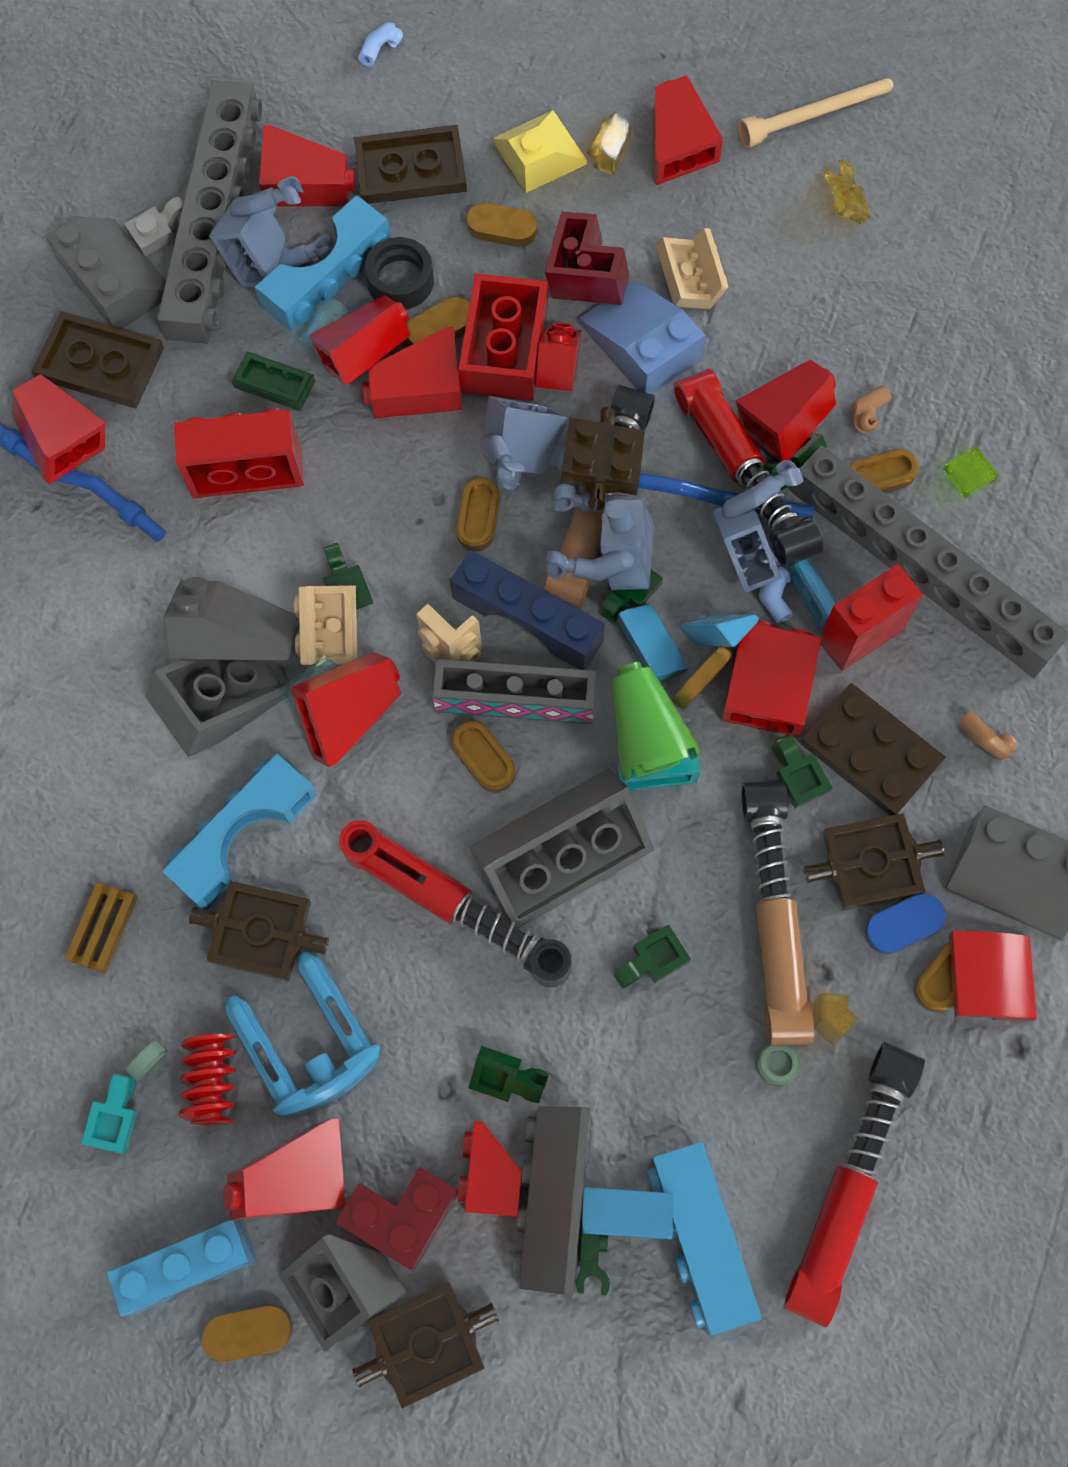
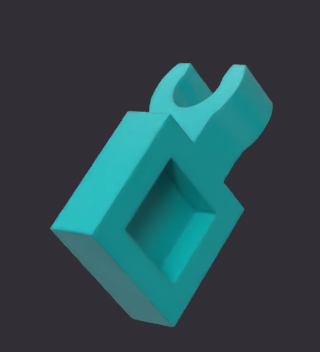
(112, 1123)

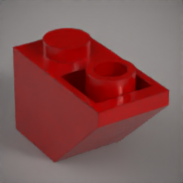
(558, 357)
(493, 1177)

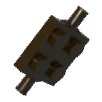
(602, 457)
(873, 861)
(259, 931)
(425, 1345)

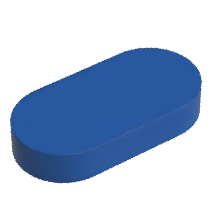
(905, 923)

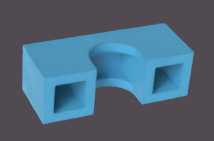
(181, 1267)

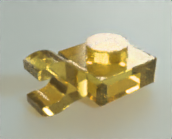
(848, 195)

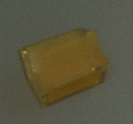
(610, 143)
(832, 1016)

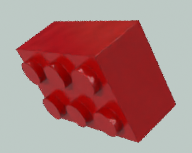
(503, 337)
(239, 453)

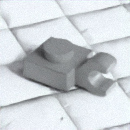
(154, 229)

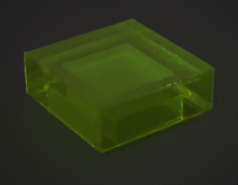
(971, 472)

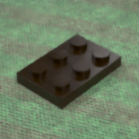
(410, 164)
(98, 359)
(872, 750)

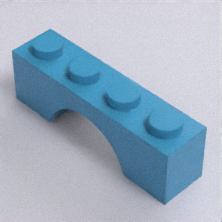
(293, 292)
(272, 793)

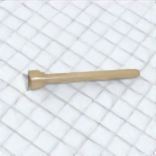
(754, 129)

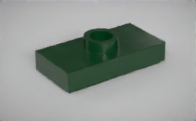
(273, 381)

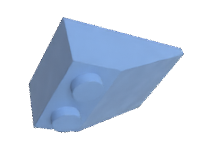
(645, 337)

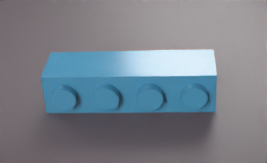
(705, 1241)

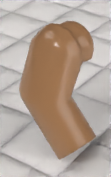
(865, 409)
(986, 738)

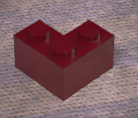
(583, 267)
(404, 1228)

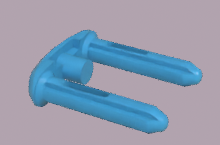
(328, 1082)

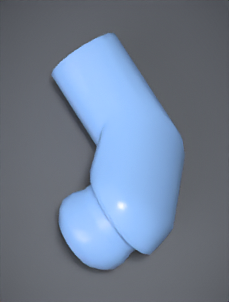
(385, 33)
(772, 599)

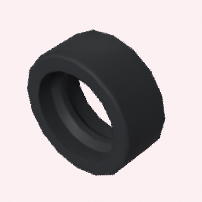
(400, 250)

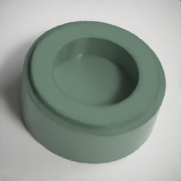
(147, 1061)
(778, 1064)

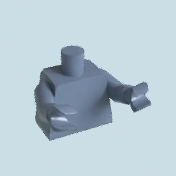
(254, 240)
(522, 439)
(743, 531)
(624, 543)

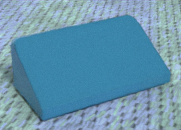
(812, 591)
(719, 629)
(651, 642)
(627, 1213)

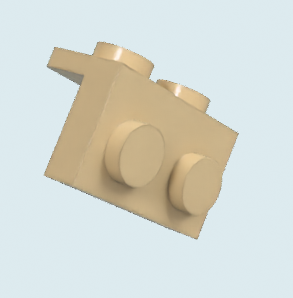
(692, 270)
(326, 623)
(445, 642)

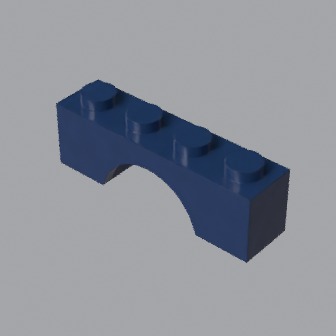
(496, 591)

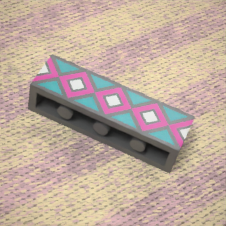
(514, 691)

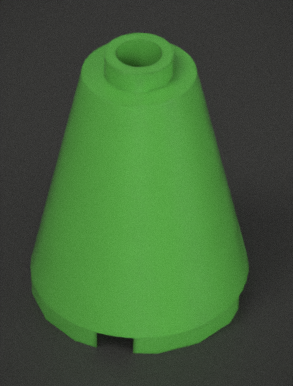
(648, 724)

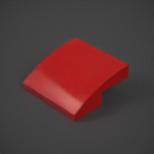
(992, 975)

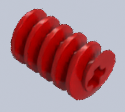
(206, 1079)

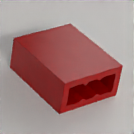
(870, 617)
(772, 679)

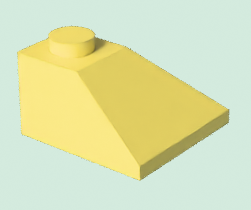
(539, 151)

